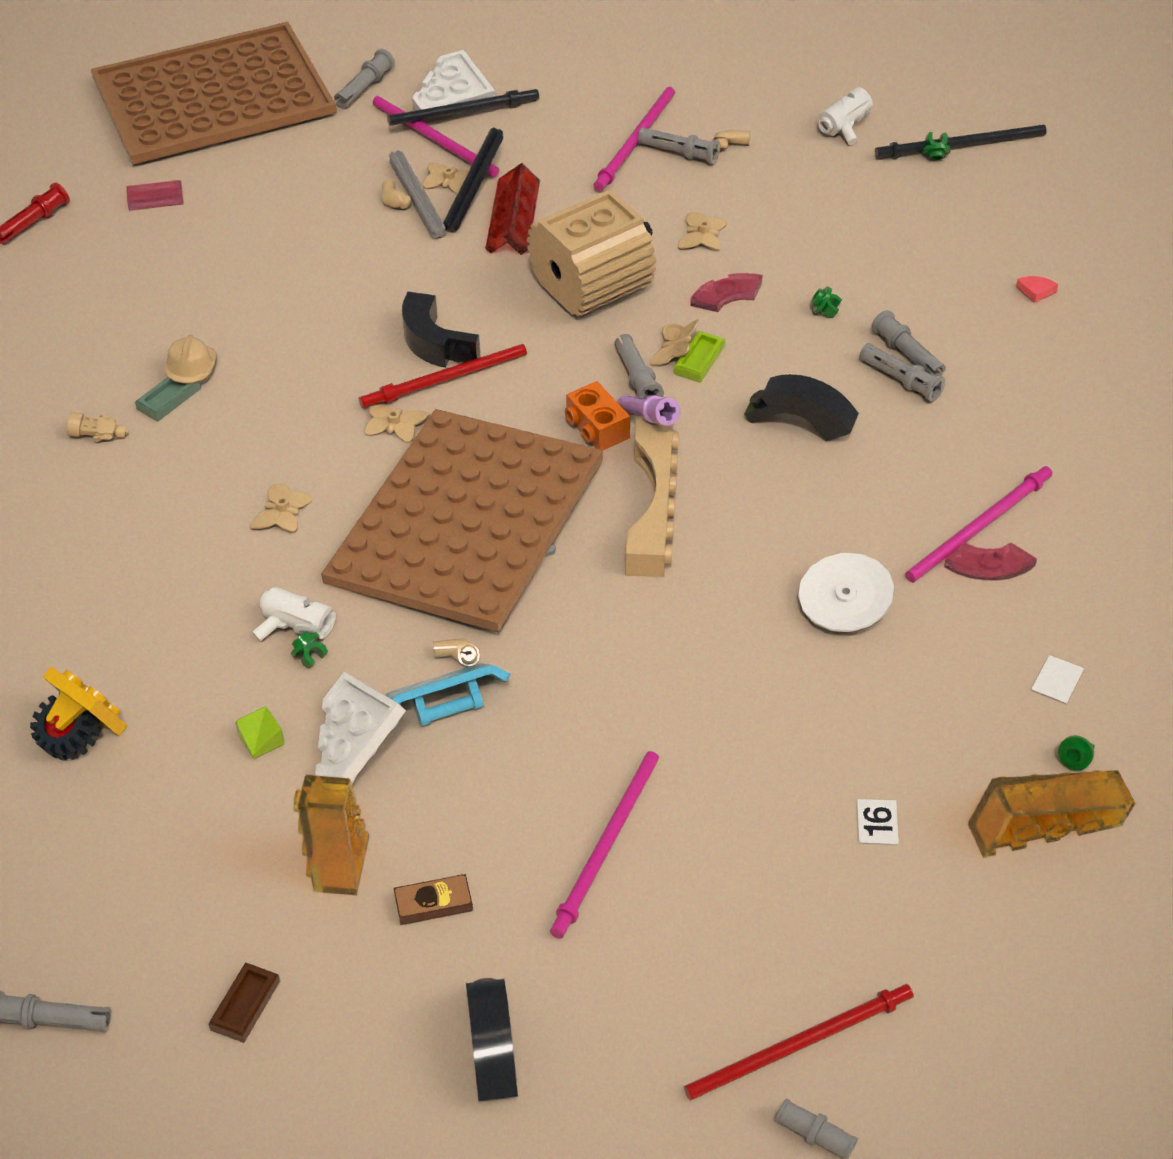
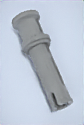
(370, 73)
(692, 144)
(900, 337)
(910, 375)
(641, 376)
(31, 1011)

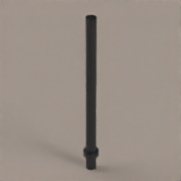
(895, 149)

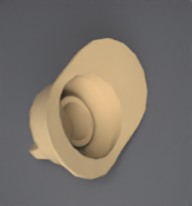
(189, 360)

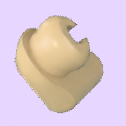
(732, 137)
(392, 197)
(459, 649)

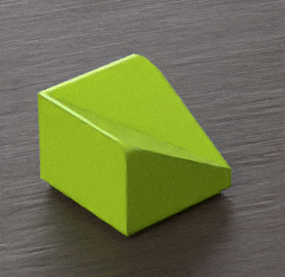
(259, 732)

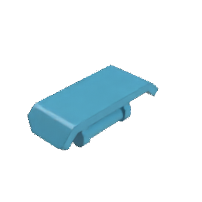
(444, 681)

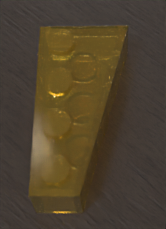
(1048, 808)
(331, 834)

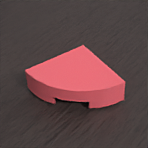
(1036, 287)

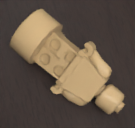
(100, 428)

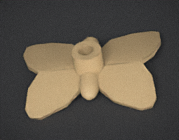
(444, 176)
(702, 231)
(677, 342)
(394, 421)
(281, 508)

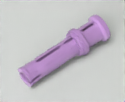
(652, 409)

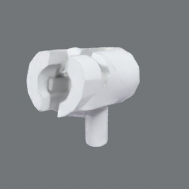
(844, 113)
(295, 611)

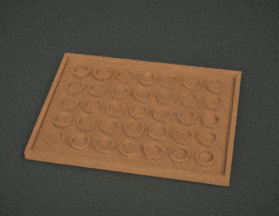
(212, 92)
(464, 519)

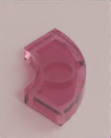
(735, 287)
(990, 563)

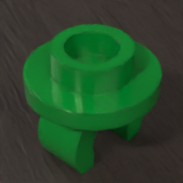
(936, 150)
(826, 302)
(305, 644)
(1076, 752)

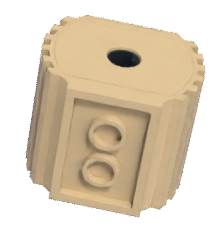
(592, 252)

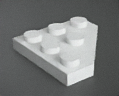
(451, 82)
(354, 726)

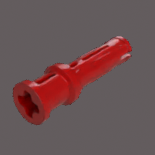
(40, 207)

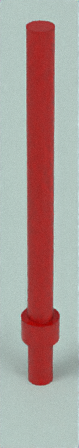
(390, 392)

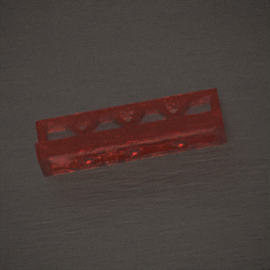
(513, 209)

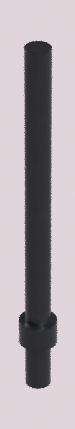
(511, 98)

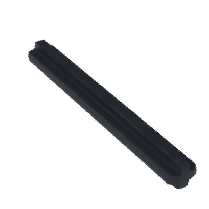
(473, 179)

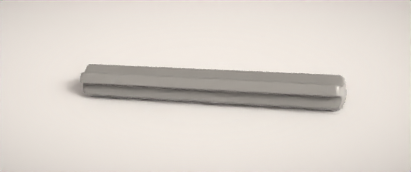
(417, 194)

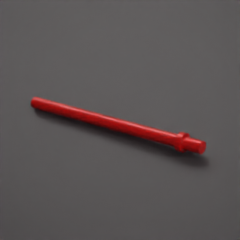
(884, 1001)

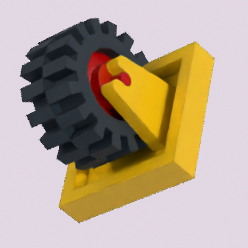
(72, 718)

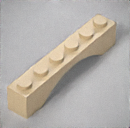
(647, 538)

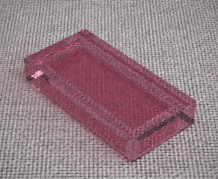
(155, 195)

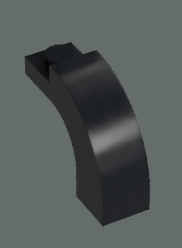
(430, 340)
(807, 398)
(491, 1039)

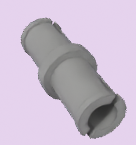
(816, 1129)

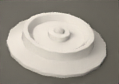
(846, 592)

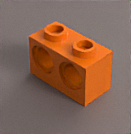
(597, 416)

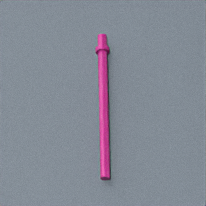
(434, 135)
(607, 174)
(1031, 482)
(568, 912)

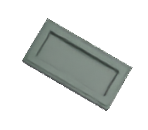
(165, 398)

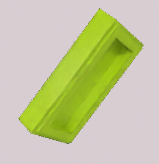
(700, 357)

